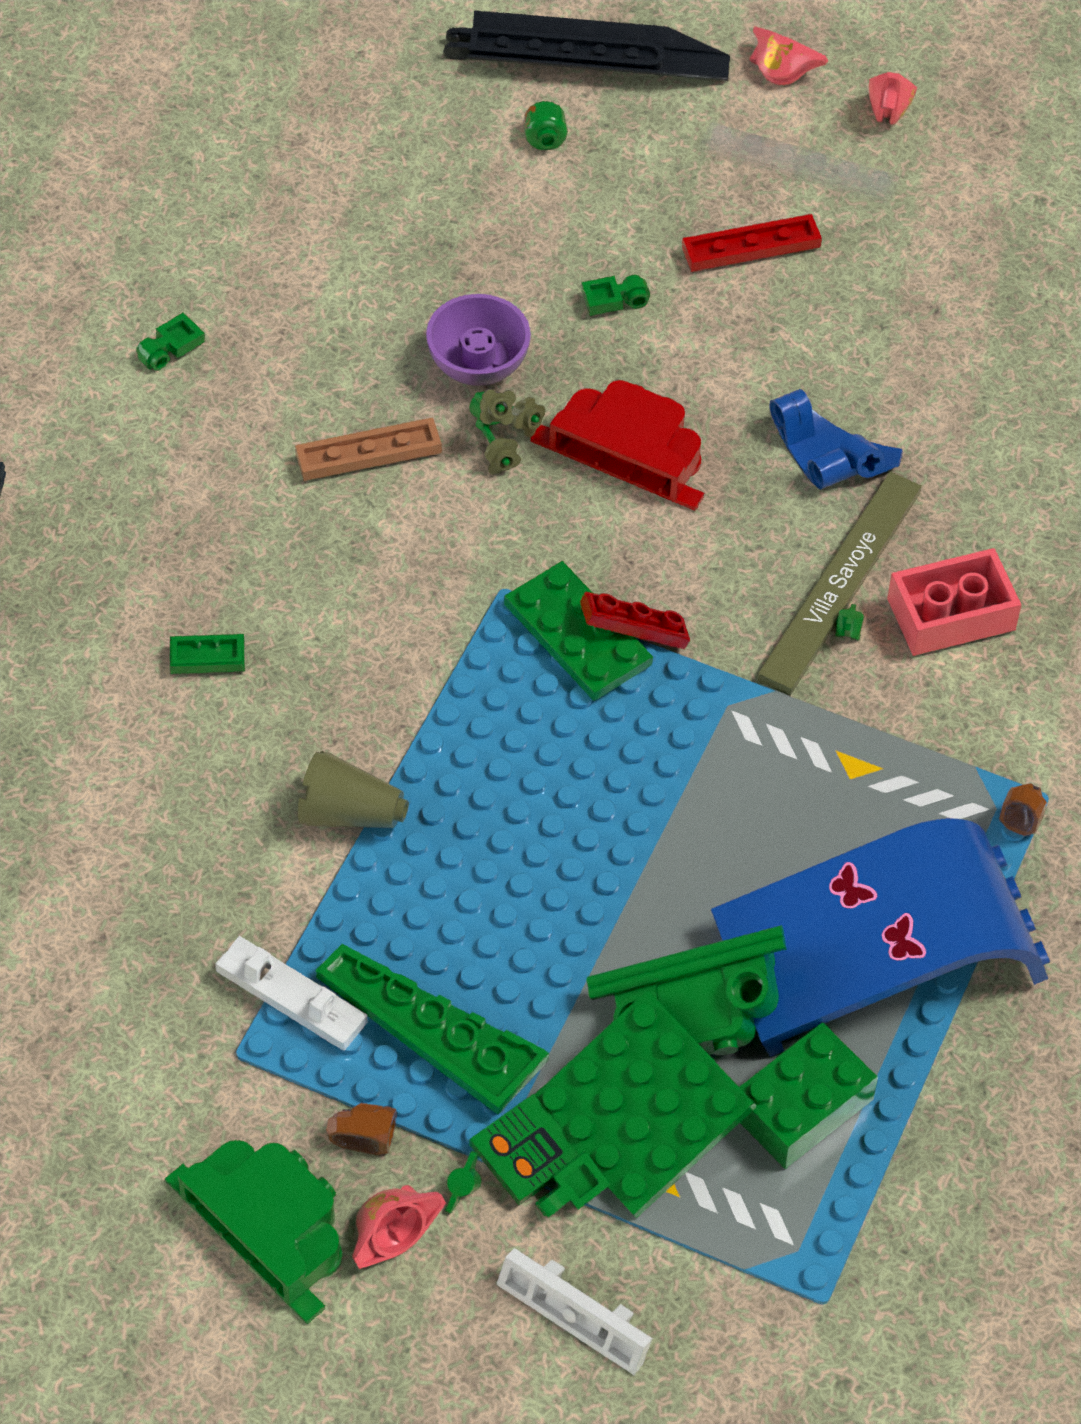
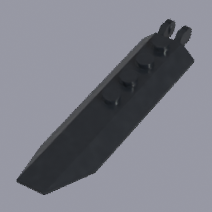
(585, 45)

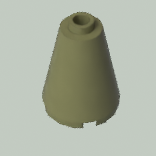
(348, 796)

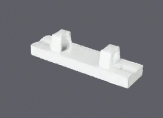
(292, 993)
(574, 1310)

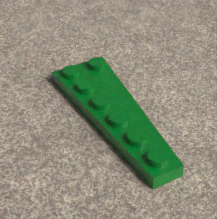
(458, 1044)

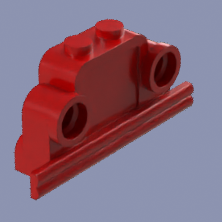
(630, 438)

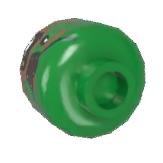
(545, 125)

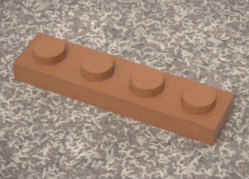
(368, 449)

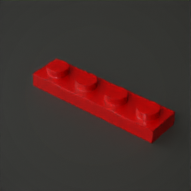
(751, 242)

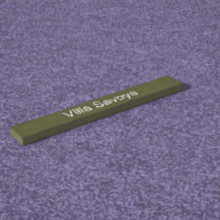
(839, 583)

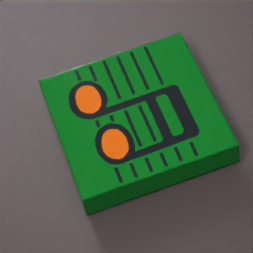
(524, 1149)

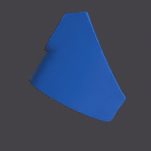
(822, 448)

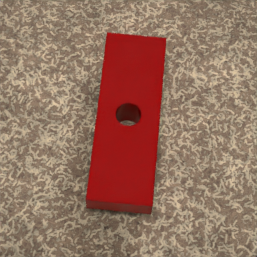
(635, 619)

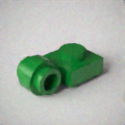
(607, 296)
(174, 336)

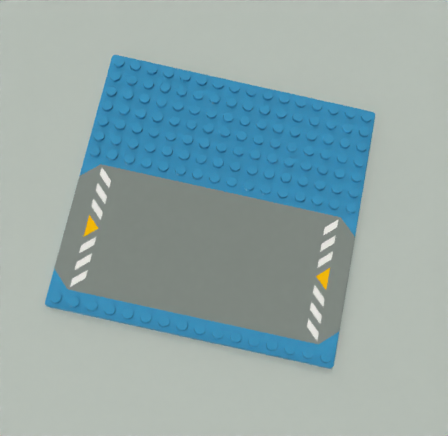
(600, 838)

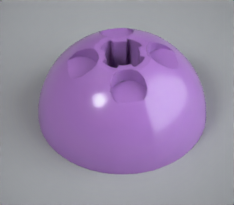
(478, 338)

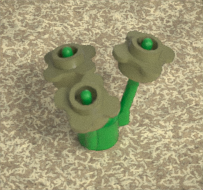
(496, 407)

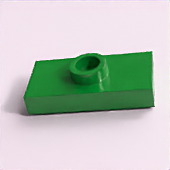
(207, 653)

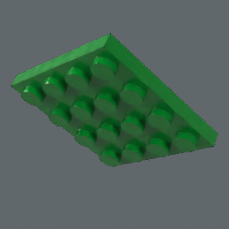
(644, 1102)

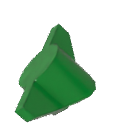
(849, 623)
(463, 1181)

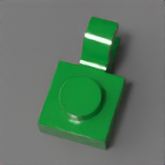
(577, 1182)

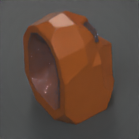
(1023, 809)
(363, 1128)

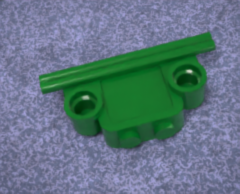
(706, 989)
(269, 1215)

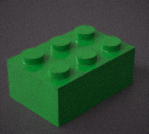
(806, 1095)

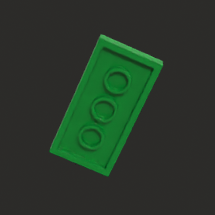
(554, 616)

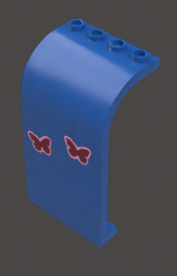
(884, 922)

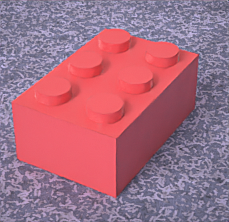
(953, 601)

